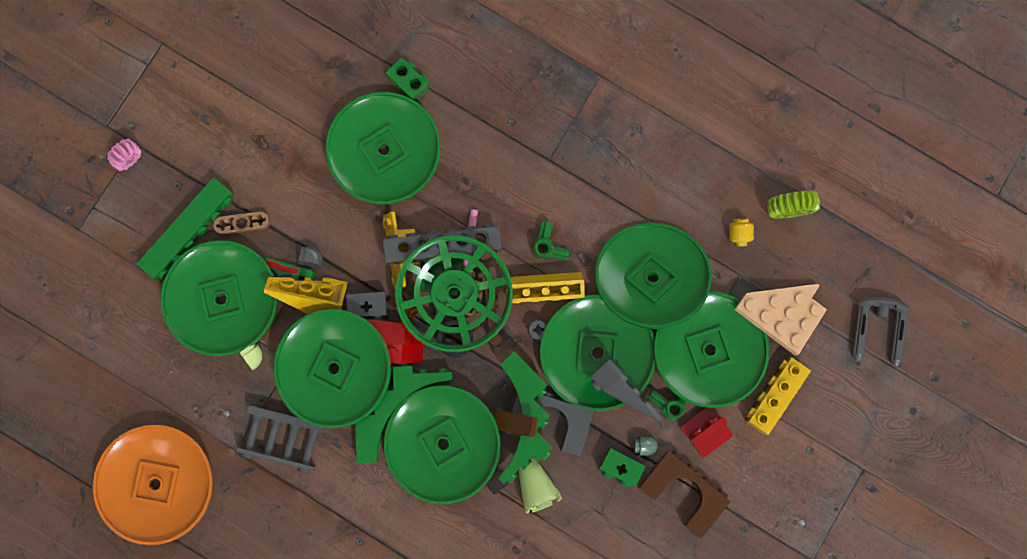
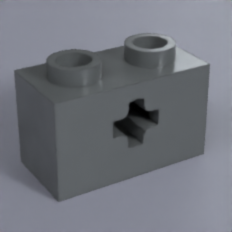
(377, 300)

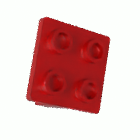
(706, 431)

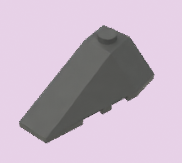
(614, 383)

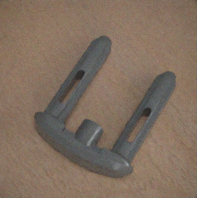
(883, 306)

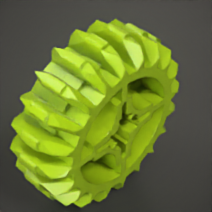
(793, 204)

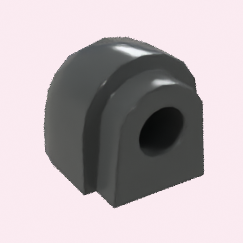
(310, 257)

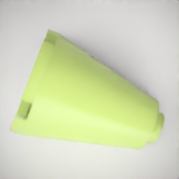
(537, 487)

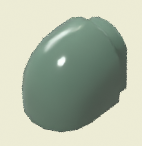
(645, 445)

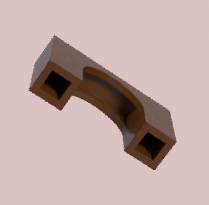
(711, 501)

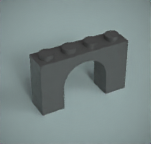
(577, 420)

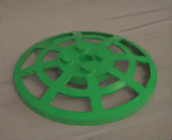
(454, 306)

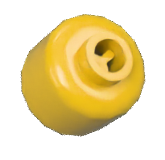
(741, 231)

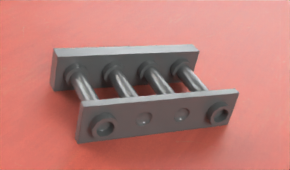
(276, 420)

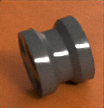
(535, 332)

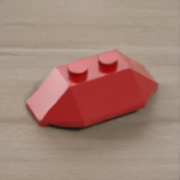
(400, 342)

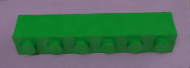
(186, 229)

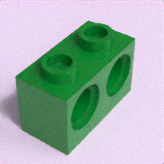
(404, 83)

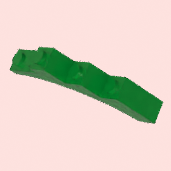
(405, 383)
(528, 386)

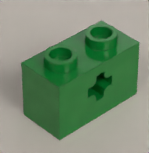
(633, 468)

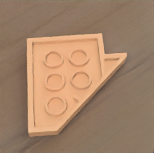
(784, 314)

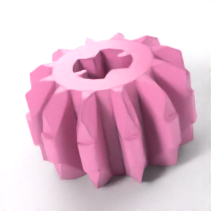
(124, 154)

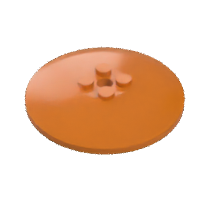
(125, 491)

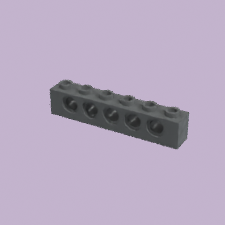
(394, 256)

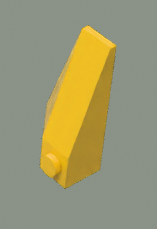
(308, 294)

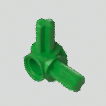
(550, 250)
(664, 405)

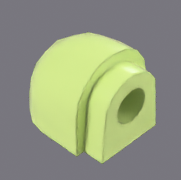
(252, 356)

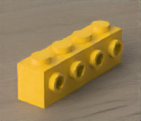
(547, 287)
(777, 396)

